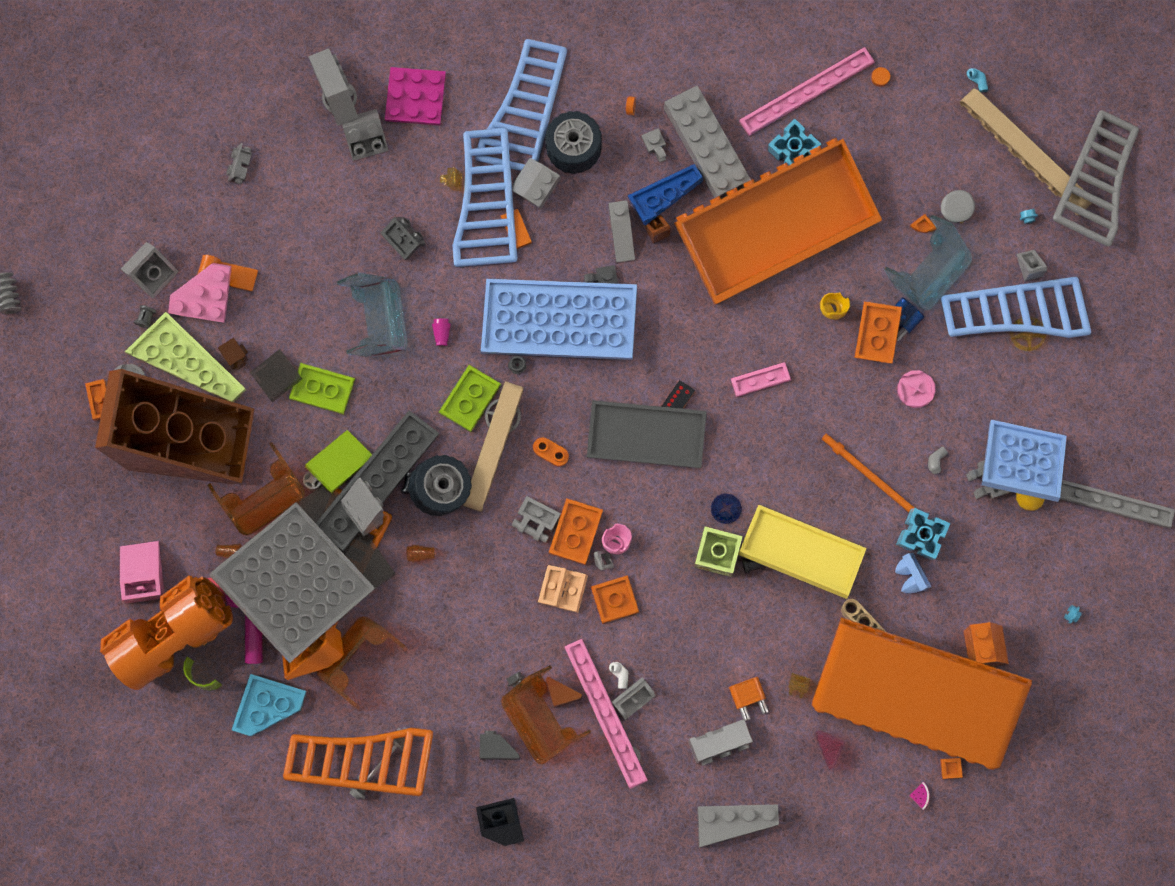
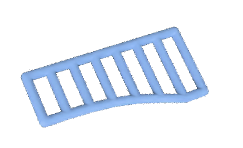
(513, 92)
(466, 206)
(1027, 327)

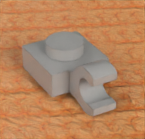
(654, 143)

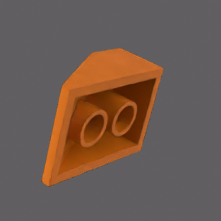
(317, 656)

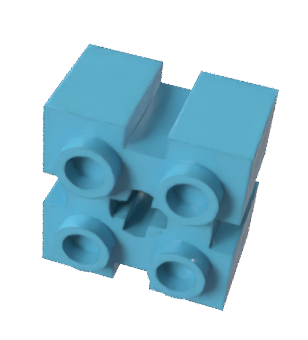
(793, 135)
(934, 530)

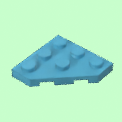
(266, 704)

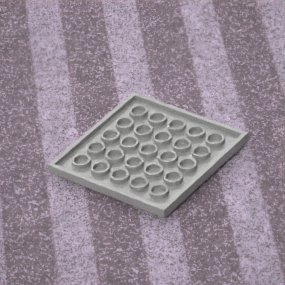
(292, 582)

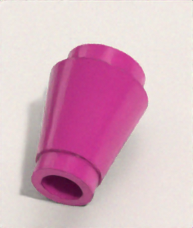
(441, 331)

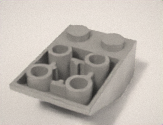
(363, 507)

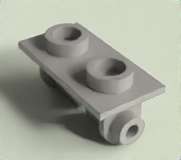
(240, 156)

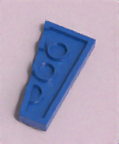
(659, 196)

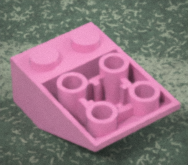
(141, 572)

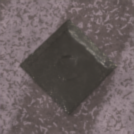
(276, 375)

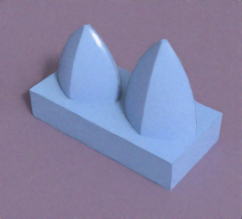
(918, 580)

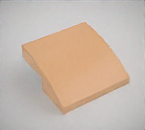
(554, 586)

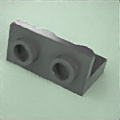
(403, 237)

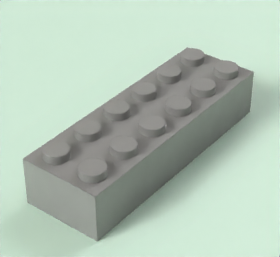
(706, 142)

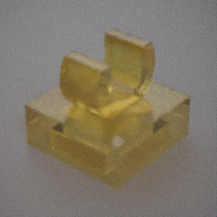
(452, 179)
(798, 683)

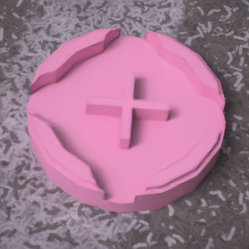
(916, 389)

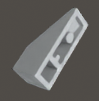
(621, 231)

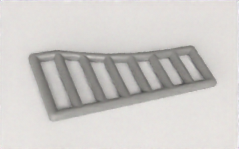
(1114, 190)

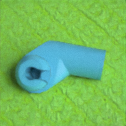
(979, 78)

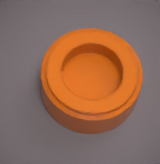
(880, 76)
(630, 105)

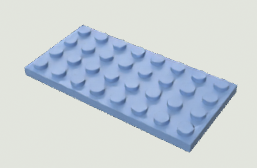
(559, 319)

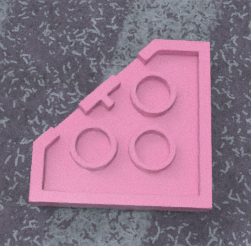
(203, 295)

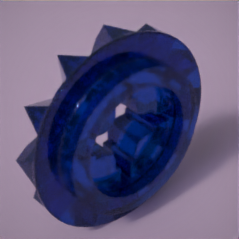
(725, 517)

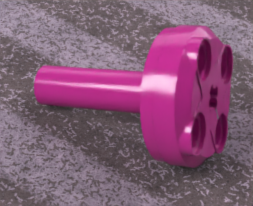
(253, 638)

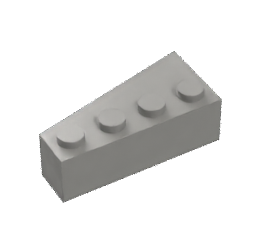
(334, 86)
(729, 822)

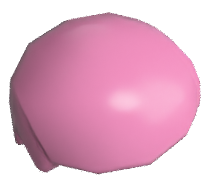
(624, 540)

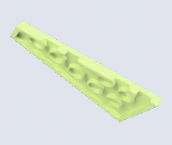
(179, 354)

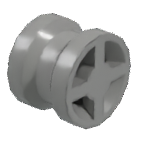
(309, 481)

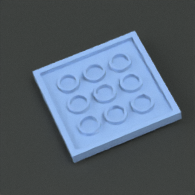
(1024, 460)

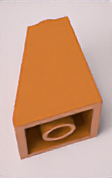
(986, 644)

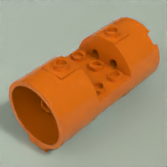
(146, 649)

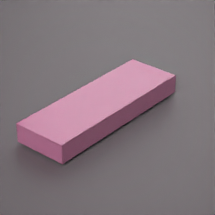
(760, 379)

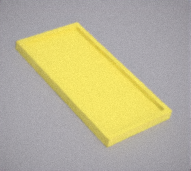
(802, 551)

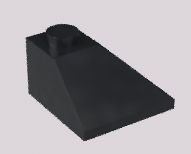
(500, 822)

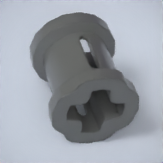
(145, 316)

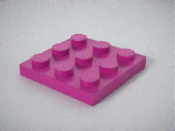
(415, 96)

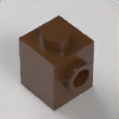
(234, 354)

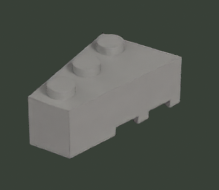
(720, 742)

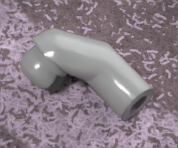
(934, 460)

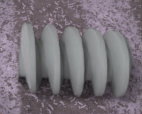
(7, 301)

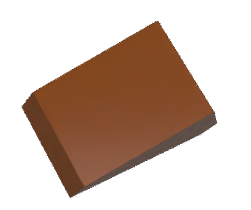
(173, 430)

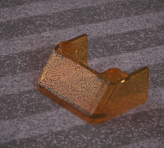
(264, 503)
(358, 633)
(535, 720)

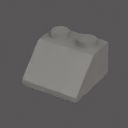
(535, 183)
(149, 270)

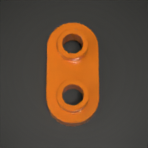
(550, 452)

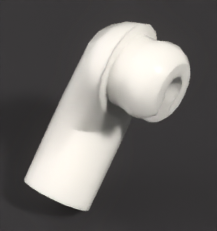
(621, 673)

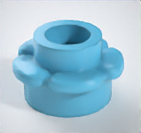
(1028, 216)
(1073, 615)

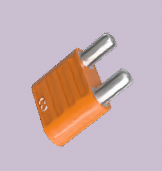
(748, 693)

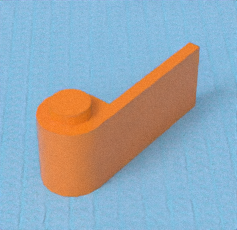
(240, 277)

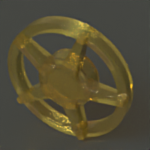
(1027, 336)

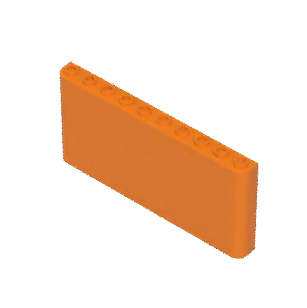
(777, 220)
(920, 694)

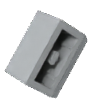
(365, 135)

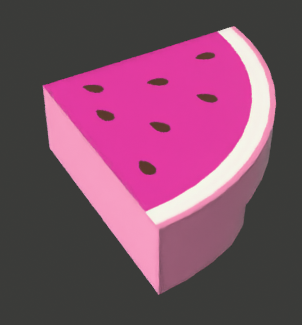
(920, 796)

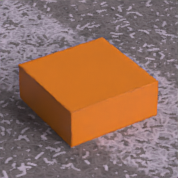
(951, 768)

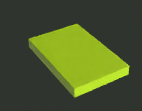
(322, 389)
(470, 398)
(338, 461)

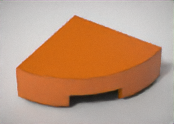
(923, 225)

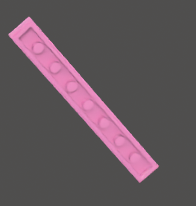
(806, 91)
(606, 714)

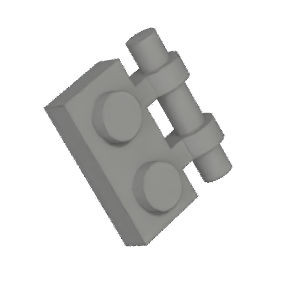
(539, 514)

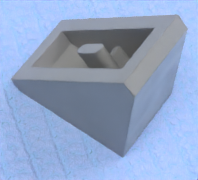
(1031, 265)

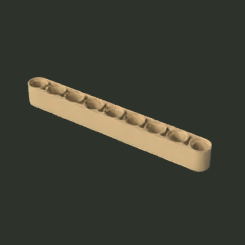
(1020, 145)

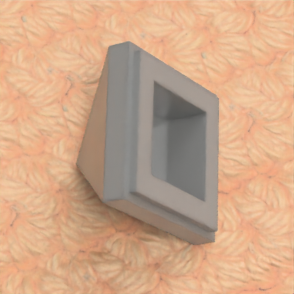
(599, 562)

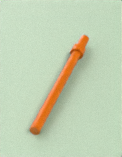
(838, 448)

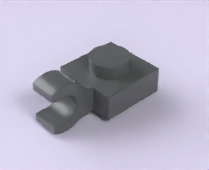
(603, 275)

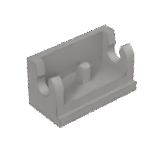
(633, 698)

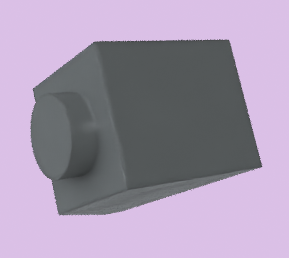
(495, 747)

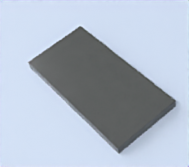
(646, 434)

